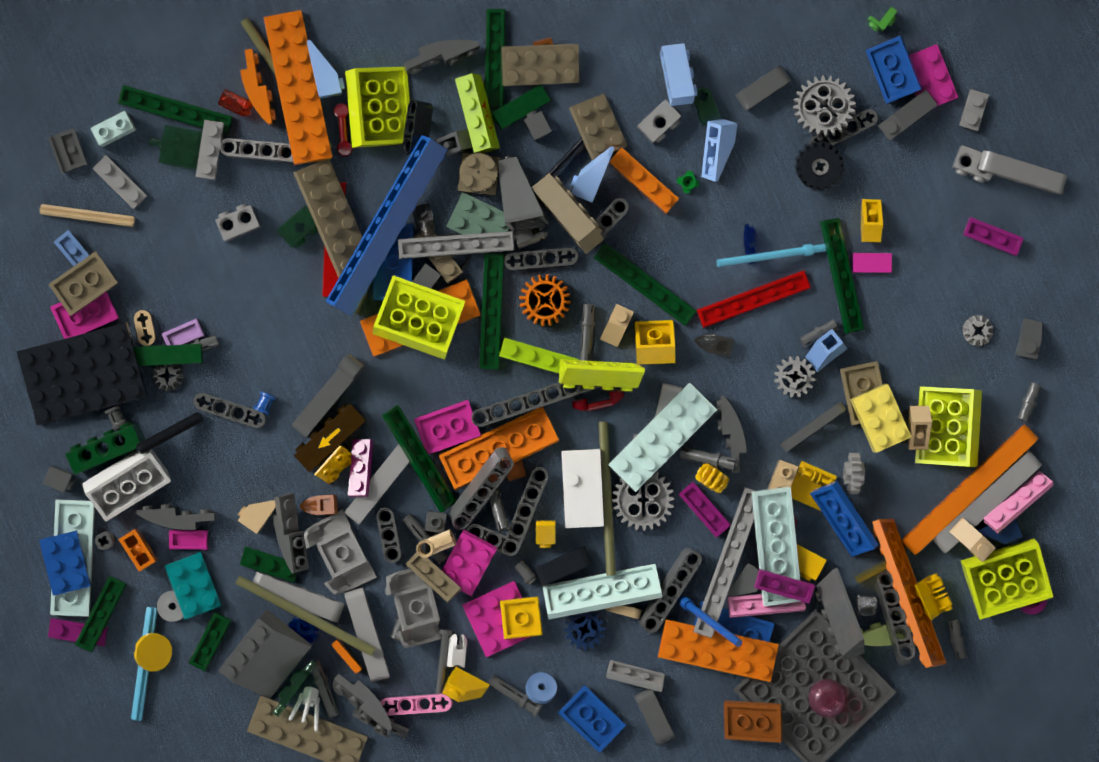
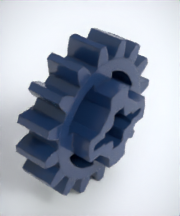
(593, 632)

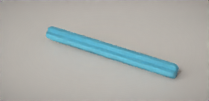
(142, 674)

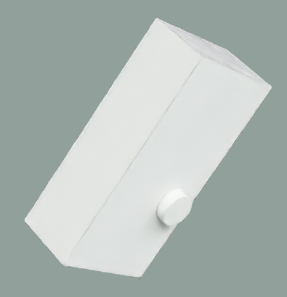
(126, 483)
(582, 488)

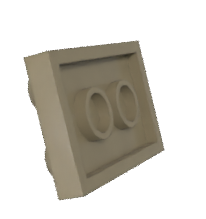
(597, 126)
(83, 283)
(857, 381)

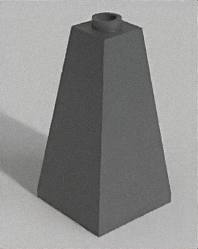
(519, 201)

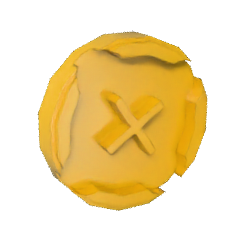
(153, 652)

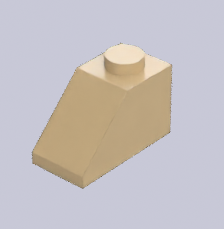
(617, 325)
(919, 427)
(256, 515)
(972, 539)

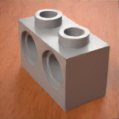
(974, 157)
(239, 228)

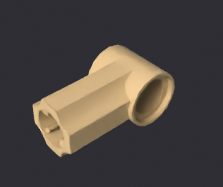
(437, 543)

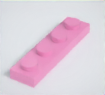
(1018, 501)
(753, 605)

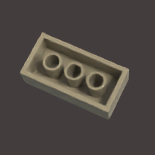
(568, 212)

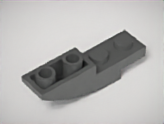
(449, 51)
(731, 425)
(168, 517)
(288, 534)
(370, 708)

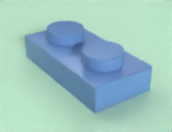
(71, 248)

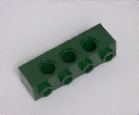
(80, 462)

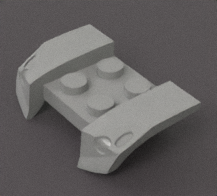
(340, 553)
(414, 608)

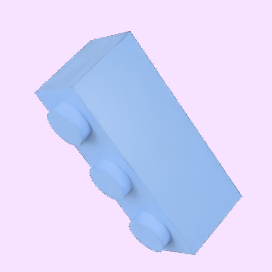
(678, 74)

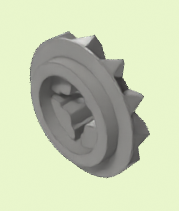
(968, 330)

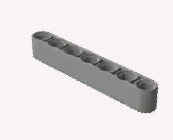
(991, 497)

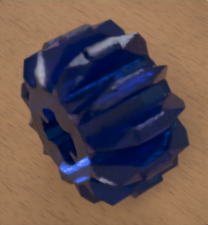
(304, 629)

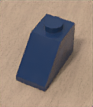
(1009, 534)

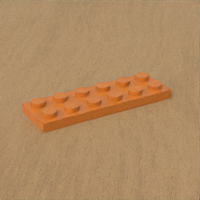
(460, 290)
(520, 436)
(752, 659)

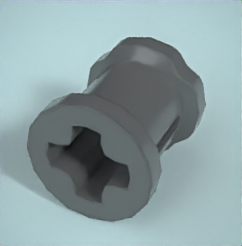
(110, 538)

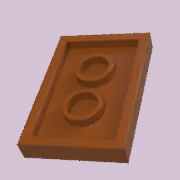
(753, 721)

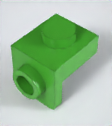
(888, 19)

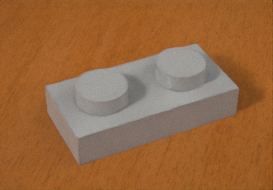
(973, 110)

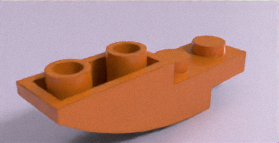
(258, 95)

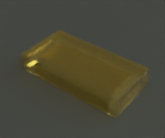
(870, 571)

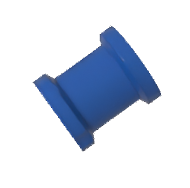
(264, 402)

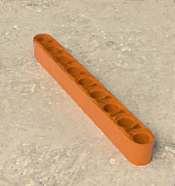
(969, 489)

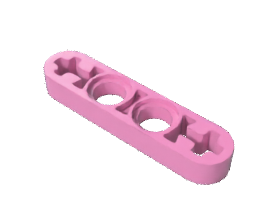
(415, 704)

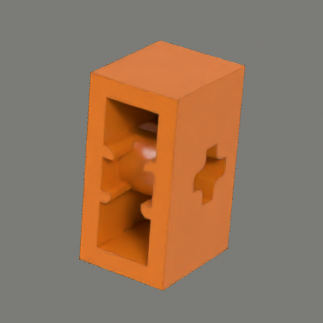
(138, 549)

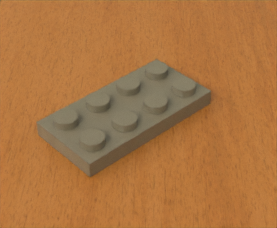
(540, 64)

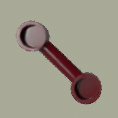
(344, 147)
(582, 405)

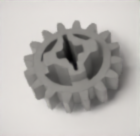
(793, 385)
(853, 473)

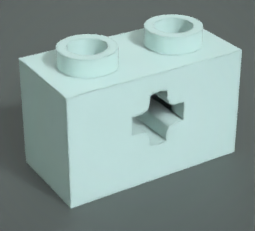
(113, 129)

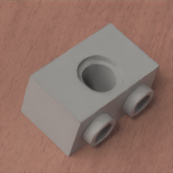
(665, 112)

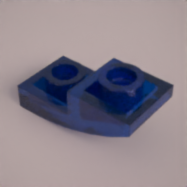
(748, 238)

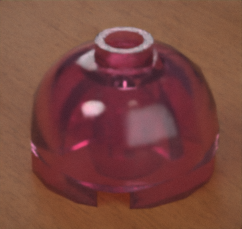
(827, 698)

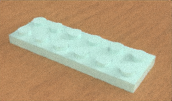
(662, 437)
(69, 517)
(776, 537)
(602, 591)

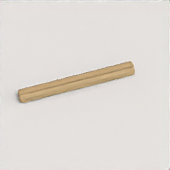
(87, 215)

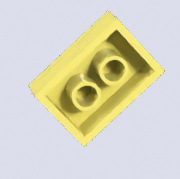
(880, 418)

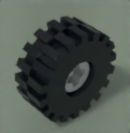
(822, 153)

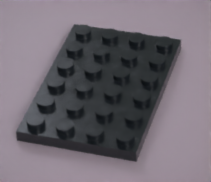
(82, 373)

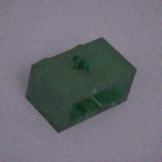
(289, 228)

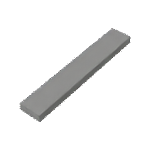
(456, 244)

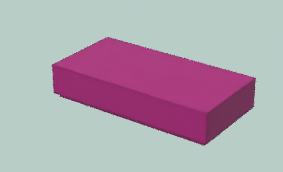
(872, 262)
(188, 539)

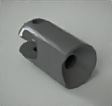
(528, 236)

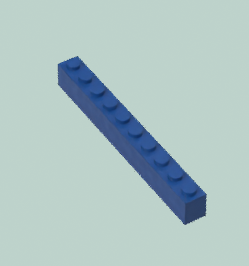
(386, 225)

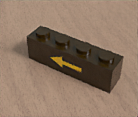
(330, 437)

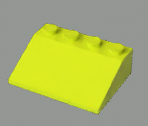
(377, 105)
(418, 317)
(600, 374)
(953, 428)
(1007, 579)

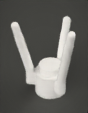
(309, 698)

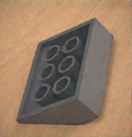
(840, 616)
(265, 656)

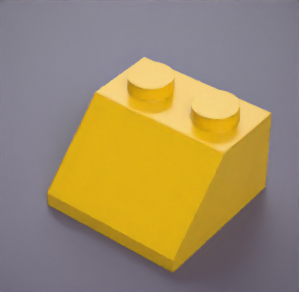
(655, 342)

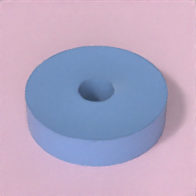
(537, 695)

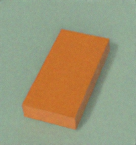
(347, 656)

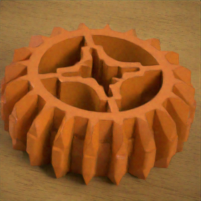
(557, 311)

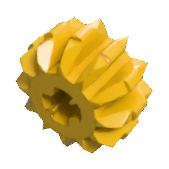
(712, 478)

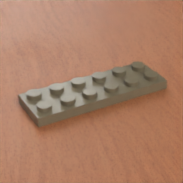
(330, 212)
(328, 744)

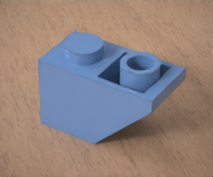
(825, 350)

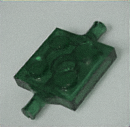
(179, 146)
(288, 692)

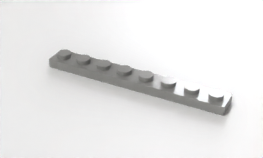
(727, 563)

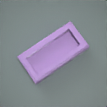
(184, 333)

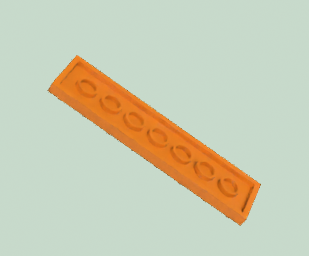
(297, 88)
(904, 583)

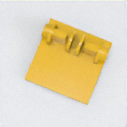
(334, 465)
(808, 479)
(930, 597)

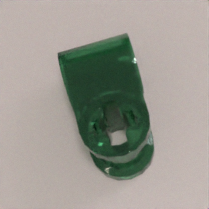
(706, 110)

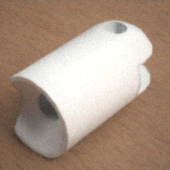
(456, 652)

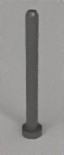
(442, 662)

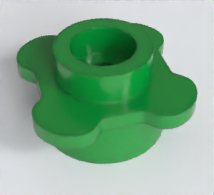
(687, 187)

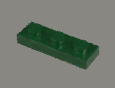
(267, 563)

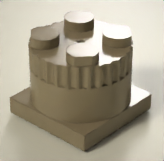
(478, 174)

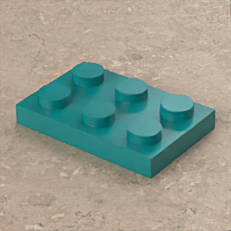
(192, 585)

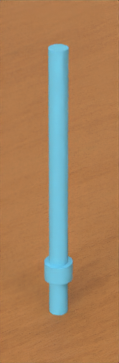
(805, 250)

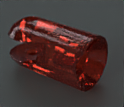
(235, 103)

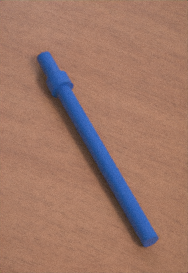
(688, 605)

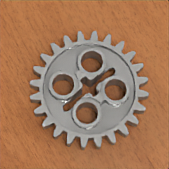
(836, 94)
(661, 498)

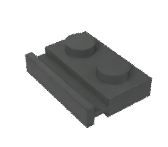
(67, 150)

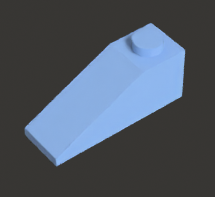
(325, 76)
(718, 146)
(590, 177)

